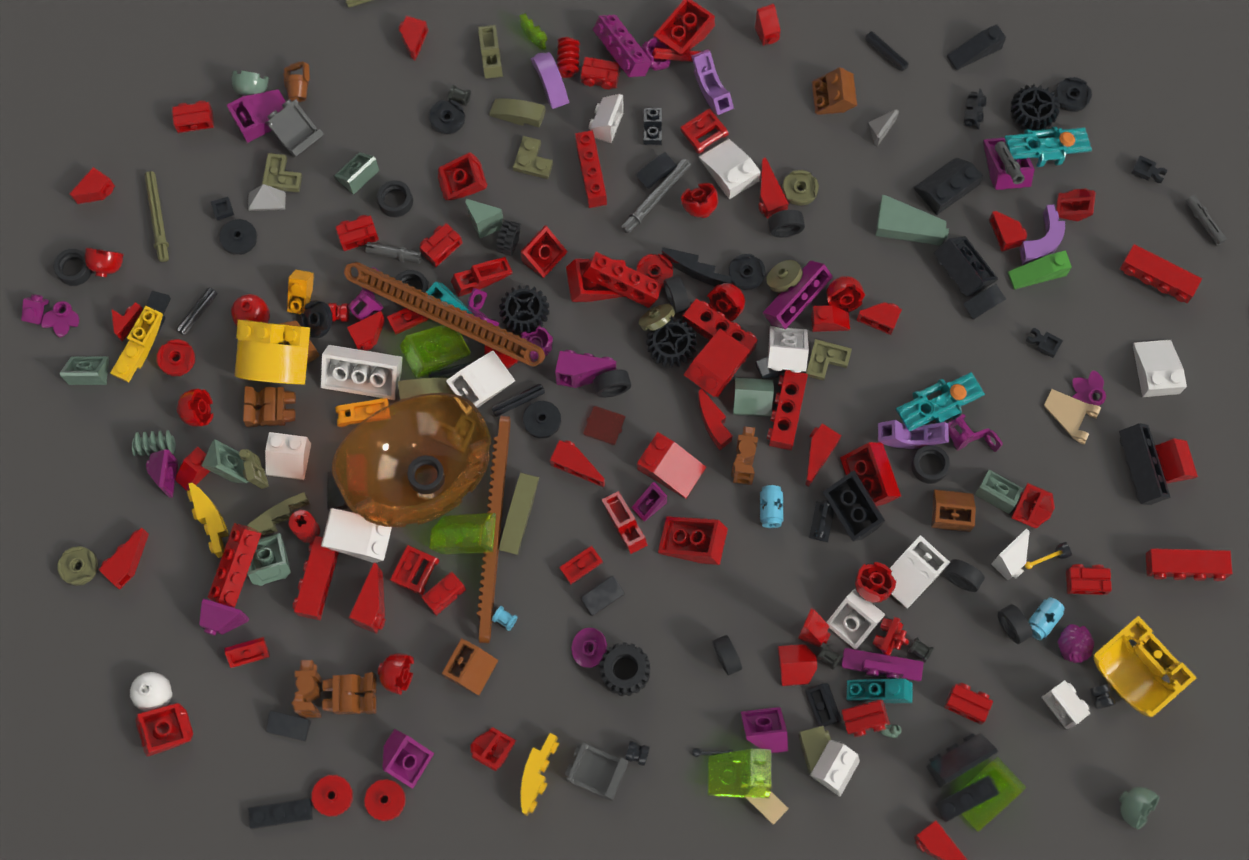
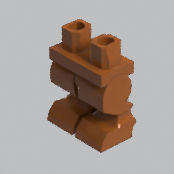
(273, 406)
(746, 447)
(309, 690)
(344, 690)

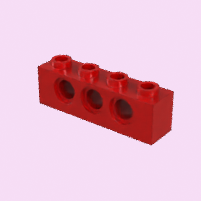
(591, 169)
(622, 279)
(717, 319)
(785, 438)

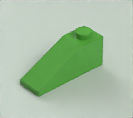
(1041, 270)

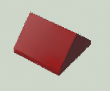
(543, 252)
(1176, 460)

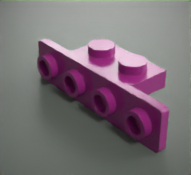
(880, 664)

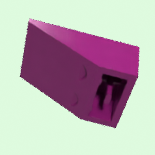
(252, 111)
(580, 370)

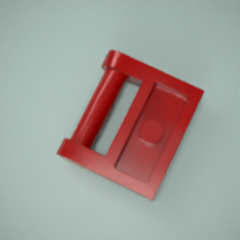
(702, 125)
(409, 566)

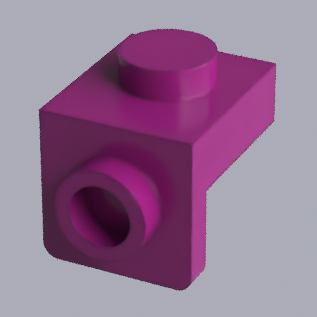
(33, 309)

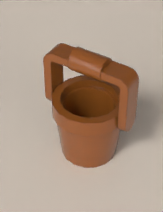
(296, 83)

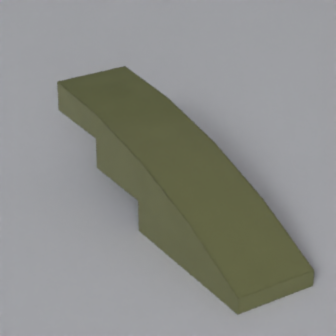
(281, 512)
(519, 513)

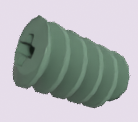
(152, 444)

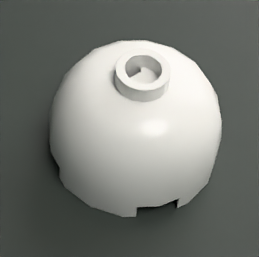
(150, 691)

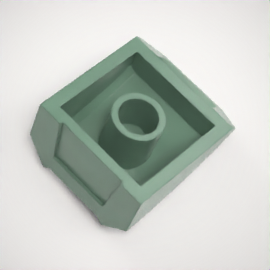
(269, 561)

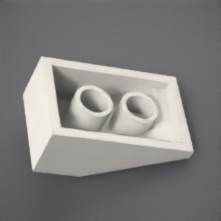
(730, 168)
(788, 349)
(1159, 368)
(355, 536)

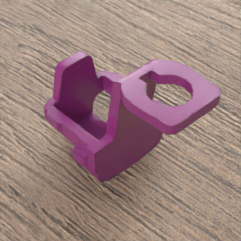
(369, 299)
(475, 309)
(967, 436)

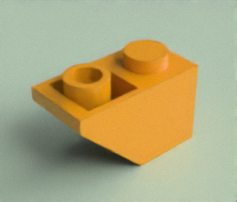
(299, 290)

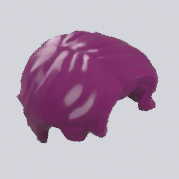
(648, 47)
(540, 338)
(1076, 643)

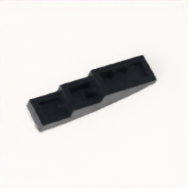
(689, 265)

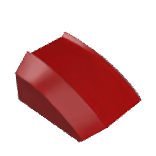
(461, 177)
(163, 728)

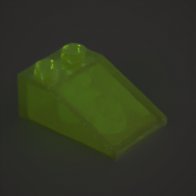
(433, 349)
(740, 773)
(1009, 789)

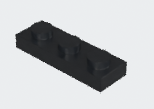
(967, 798)
(280, 813)

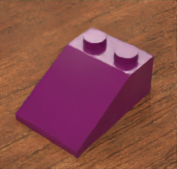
(997, 172)

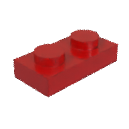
(405, 320)
(581, 565)
(247, 652)

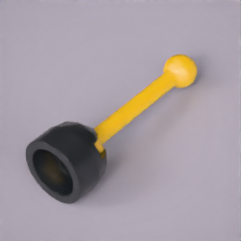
(1062, 551)

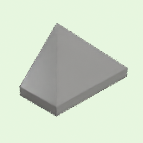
(881, 125)
(266, 198)

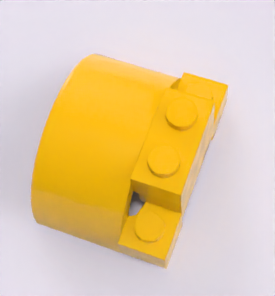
(266, 358)
(1138, 669)

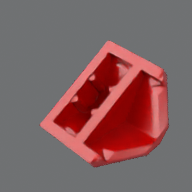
(1076, 204)
(1034, 506)
(796, 664)
(492, 748)

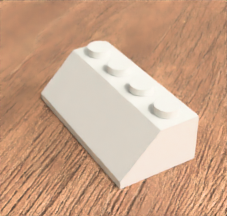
(361, 372)

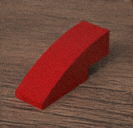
(481, 276)
(714, 420)
(624, 522)

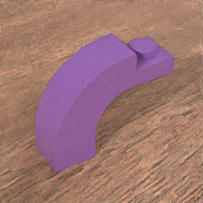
(550, 79)
(709, 83)
(1048, 244)
(897, 435)

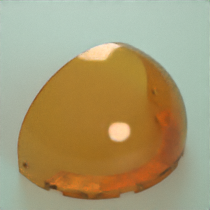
(376, 456)

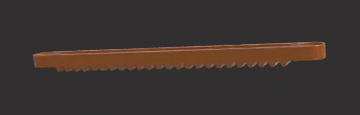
(444, 313)
(495, 506)

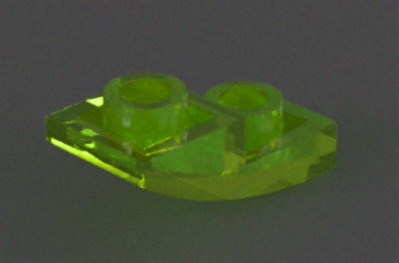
(533, 33)

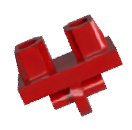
(894, 637)

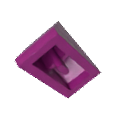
(650, 502)

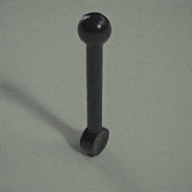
(696, 752)

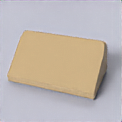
(770, 807)

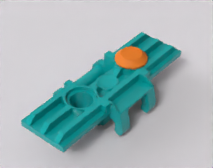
(1061, 143)
(946, 406)

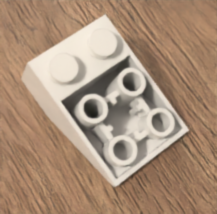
(481, 379)
(916, 571)

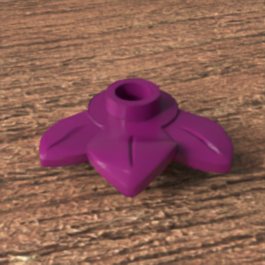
(60, 321)
(1087, 387)

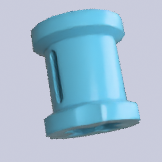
(504, 618)

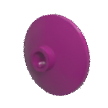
(582, 647)

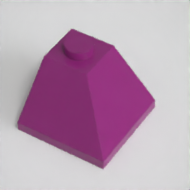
(163, 470)
(220, 618)
(766, 729)
(405, 758)

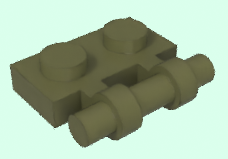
(253, 470)

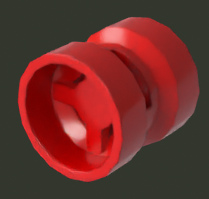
(340, 312)

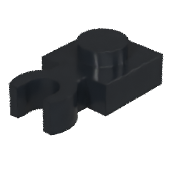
(1146, 168)
(1047, 344)

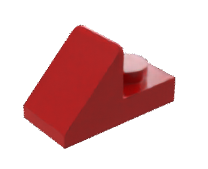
(124, 324)

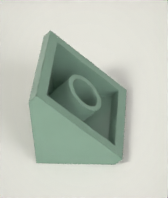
(357, 172)
(484, 218)
(86, 370)
(753, 397)
(225, 462)
(999, 491)

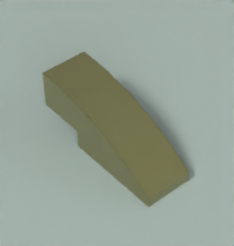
(490, 51)
(518, 111)
(421, 386)

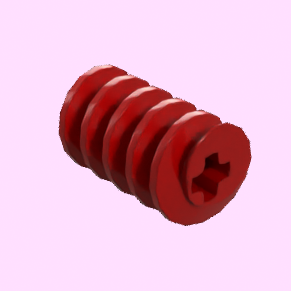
(568, 56)
(304, 526)

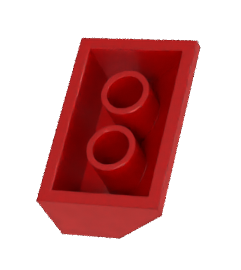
(874, 471)

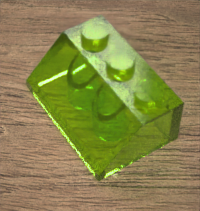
(464, 534)

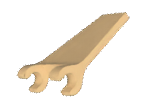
(1070, 413)

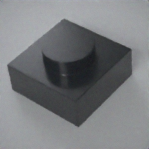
(222, 208)

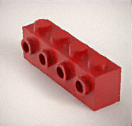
(1160, 274)
(1189, 563)
(234, 565)
(316, 580)

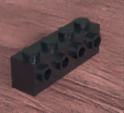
(1144, 464)

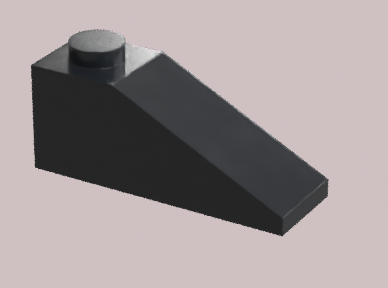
(978, 47)

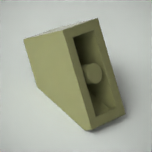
(813, 745)

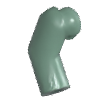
(891, 731)

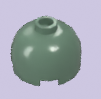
(248, 83)
(1137, 805)

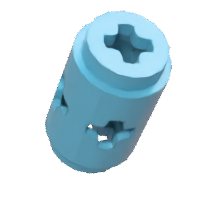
(771, 516)
(1046, 618)

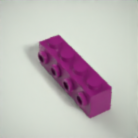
(622, 46)
(795, 299)

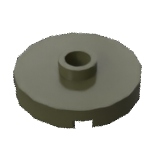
(803, 180)
(784, 275)
(656, 317)
(69, 561)

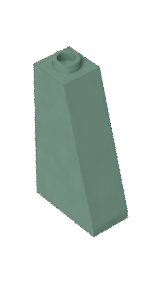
(908, 223)

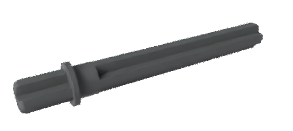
(636, 217)

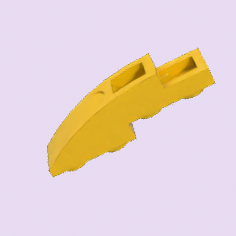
(139, 344)
(207, 512)
(532, 781)

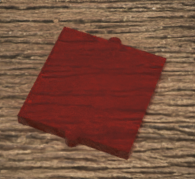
(604, 425)

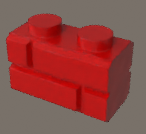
(600, 73)
(193, 116)
(356, 232)
(440, 244)
(1088, 580)
(443, 593)
(968, 703)
(865, 718)

